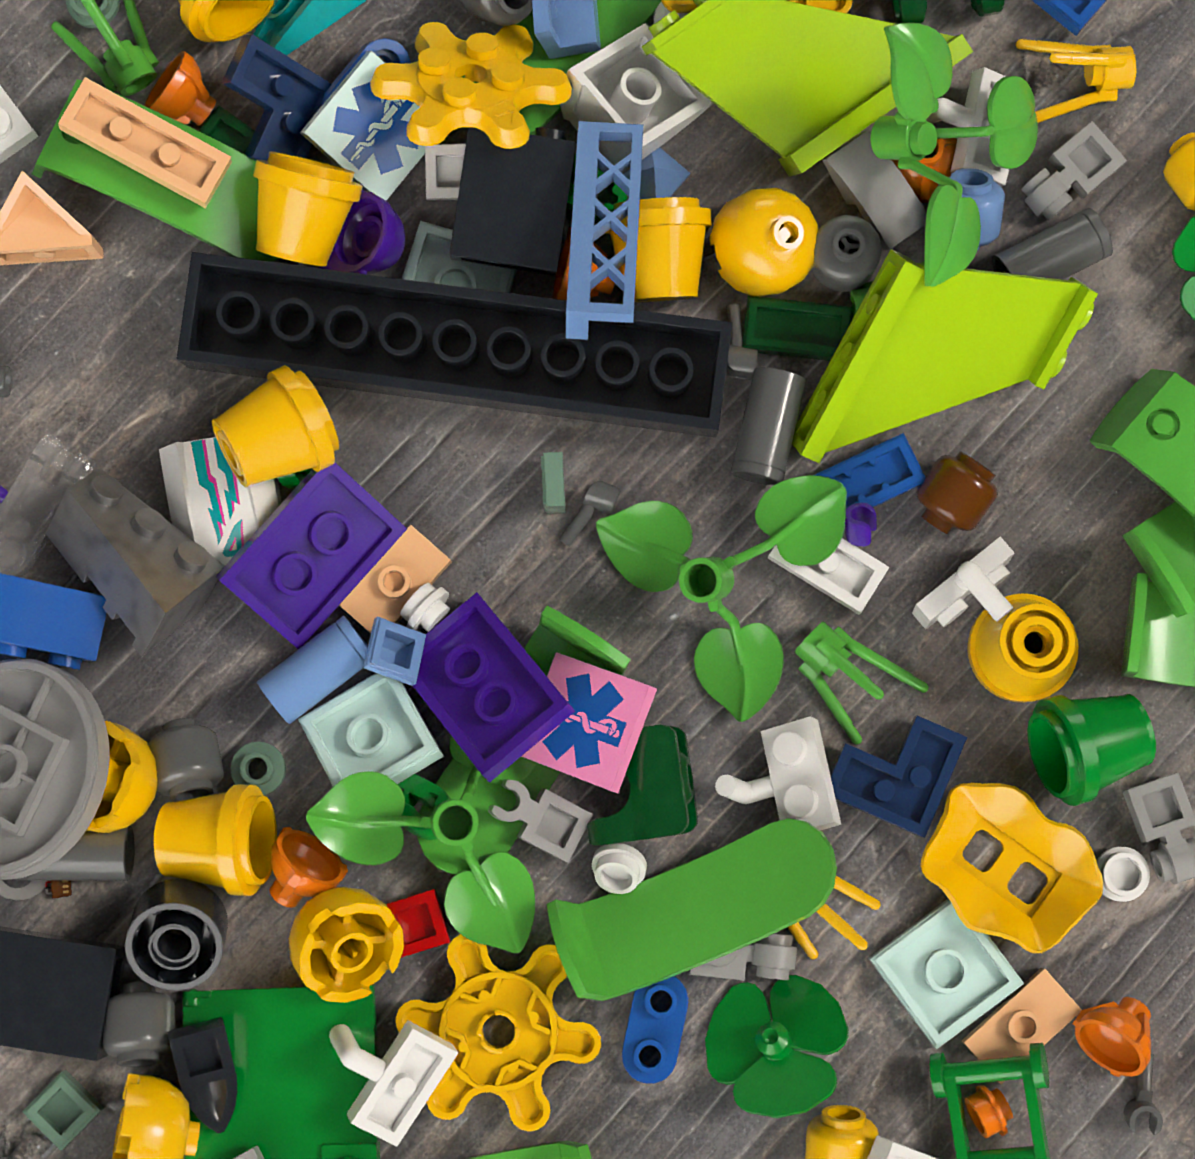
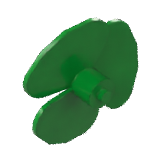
(765, 1055)

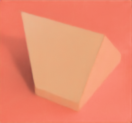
(40, 230)

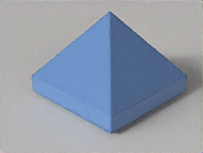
(660, 175)
(394, 651)

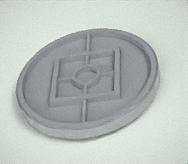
(49, 764)

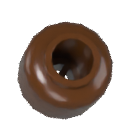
(957, 493)

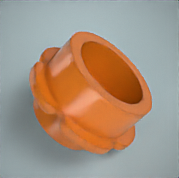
(988, 1111)

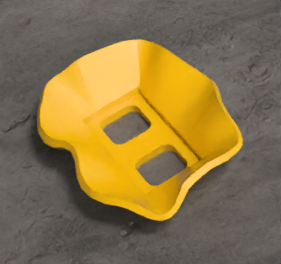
(1026, 836)

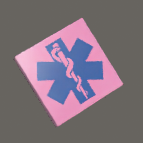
(604, 728)

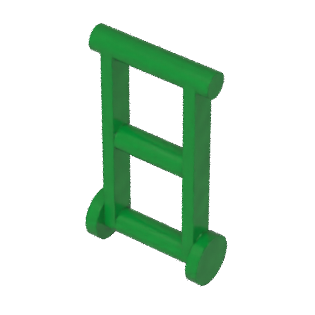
(1031, 1068)

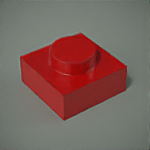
(421, 922)

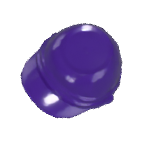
(369, 238)

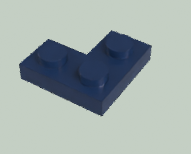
(283, 89)
(905, 791)

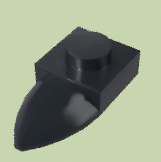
(206, 1071)

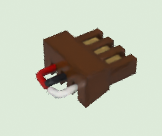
(59, 888)

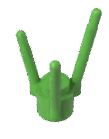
(126, 66)
(828, 652)

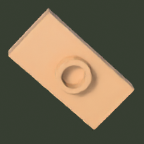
(395, 579)
(1026, 1017)

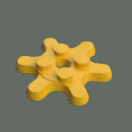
(457, 102)
(538, 1040)

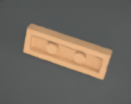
(145, 142)

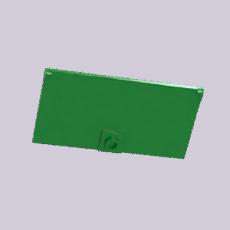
(287, 1073)

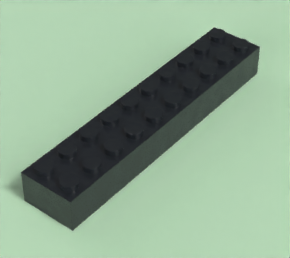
(452, 345)

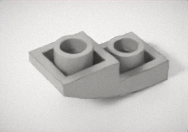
(876, 190)

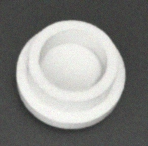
(426, 608)
(618, 868)
(1123, 873)

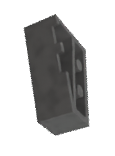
(133, 557)

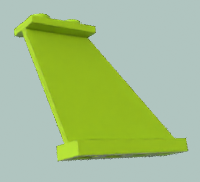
(786, 70)
(937, 348)

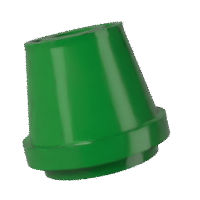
(1088, 743)

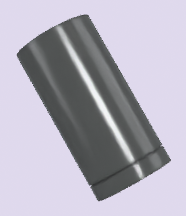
(1058, 249)
(768, 426)
(94, 859)

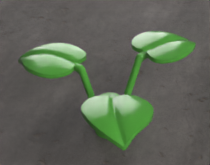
(918, 77)
(648, 547)
(364, 823)

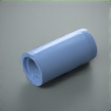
(315, 670)

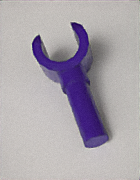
(859, 522)

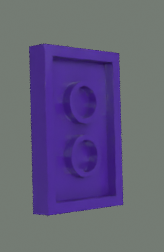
(311, 553)
(487, 688)

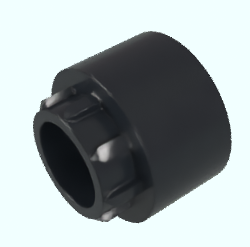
(173, 959)

